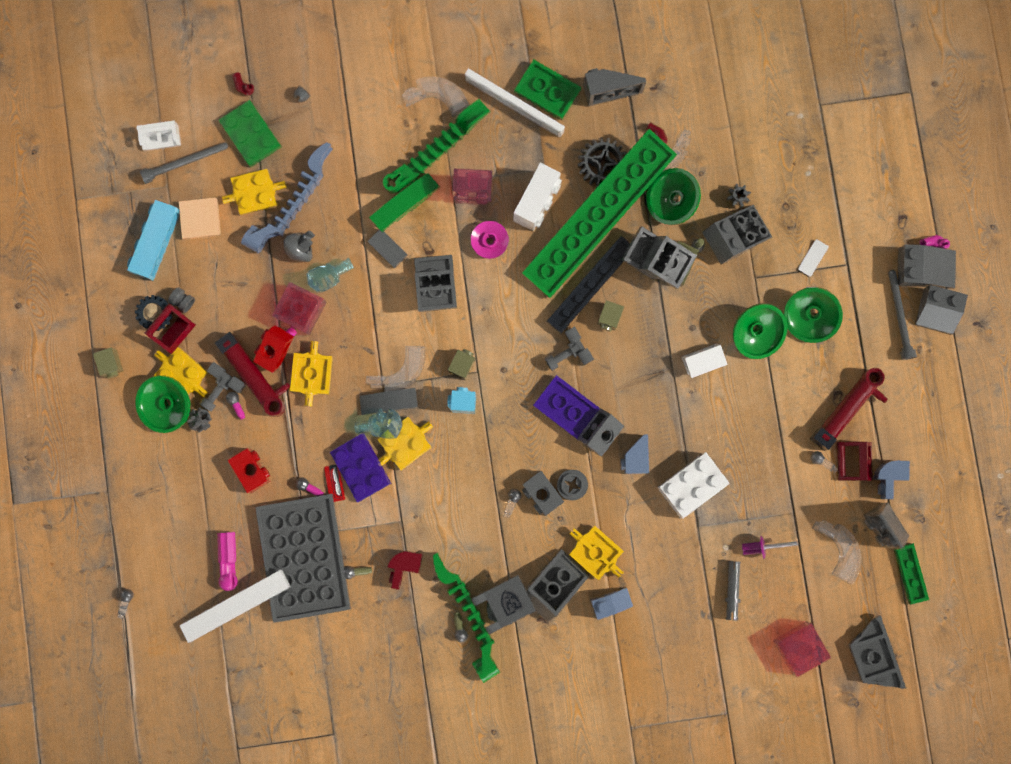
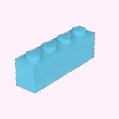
(153, 240)

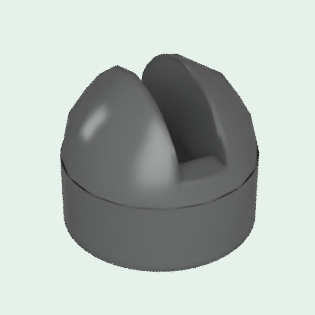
(301, 92)

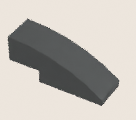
(395, 400)

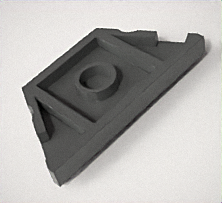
(875, 656)

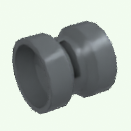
(181, 300)

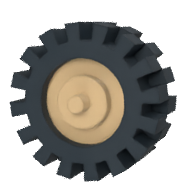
(149, 311)

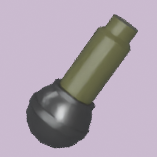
(698, 244)
(351, 572)
(460, 633)

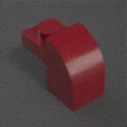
(403, 561)

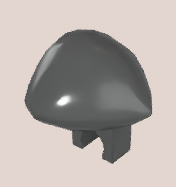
(298, 246)

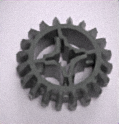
(596, 160)

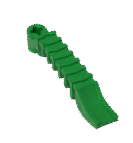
(464, 124)
(485, 665)

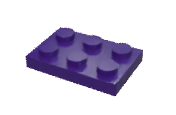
(566, 407)
(360, 467)

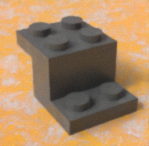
(659, 257)
(435, 283)

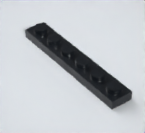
(589, 286)

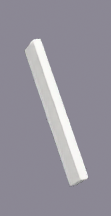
(514, 103)
(235, 606)

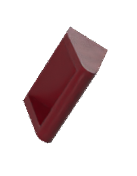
(175, 333)
(865, 461)

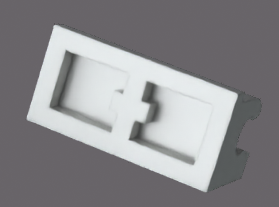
(159, 135)
(704, 360)

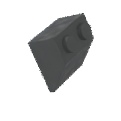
(941, 309)

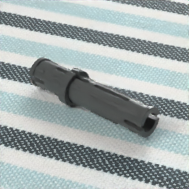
(733, 590)

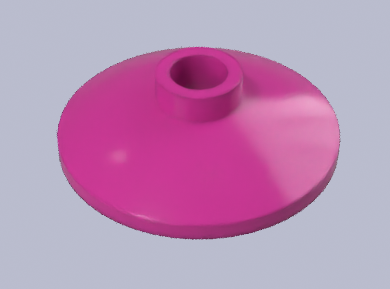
(491, 230)

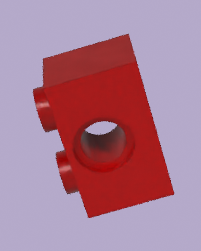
(279, 341)
(240, 463)

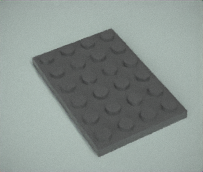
(306, 545)

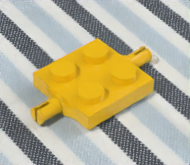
(254, 192)
(183, 369)
(311, 373)
(407, 446)
(596, 552)

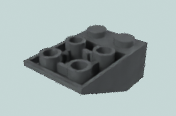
(736, 234)
(886, 526)

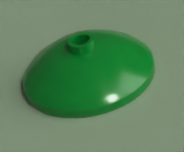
(664, 192)
(810, 326)
(767, 335)
(153, 406)

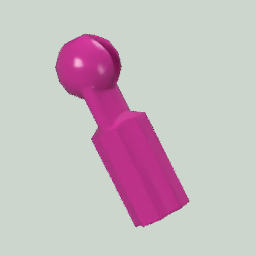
(227, 559)

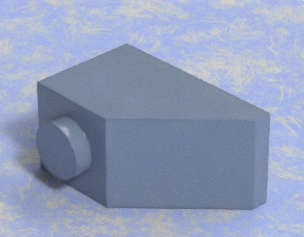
(637, 457)
(611, 603)

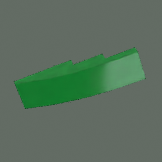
(404, 202)

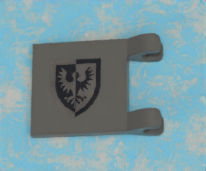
(508, 602)

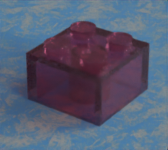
(472, 185)
(299, 308)
(802, 649)

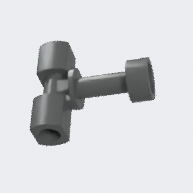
(575, 348)
(223, 381)

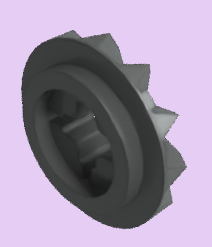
(581, 481)

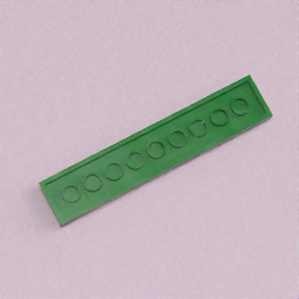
(599, 213)

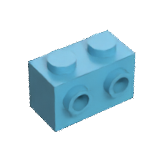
(462, 401)

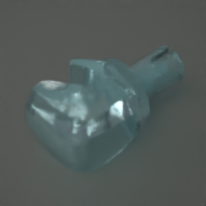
(327, 276)
(381, 424)

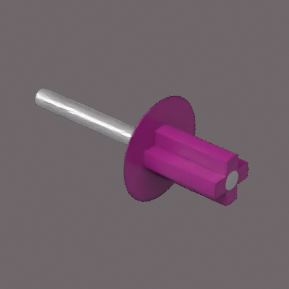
(760, 547)

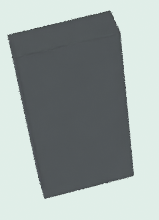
(387, 248)

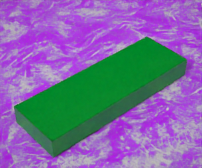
(911, 574)

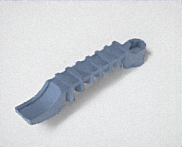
(257, 238)

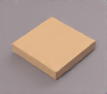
(199, 218)

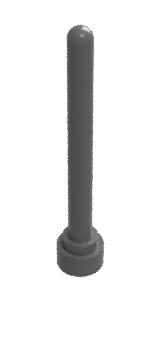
(149, 174)
(907, 350)

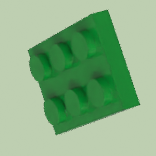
(547, 89)
(250, 133)

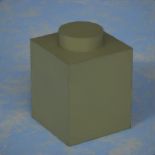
(610, 316)
(108, 363)
(462, 363)

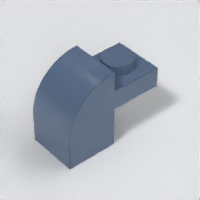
(888, 473)

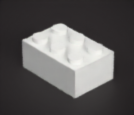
(537, 197)
(693, 485)

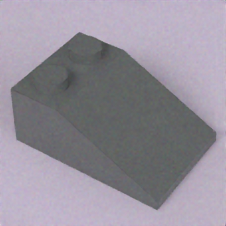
(608, 85)
(926, 266)
(556, 585)

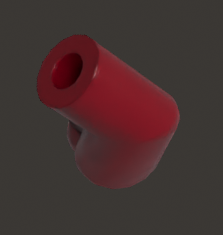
(241, 87)
(658, 131)

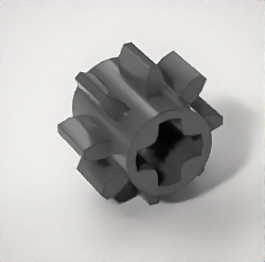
(742, 191)
(199, 420)

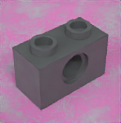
(600, 432)
(552, 500)

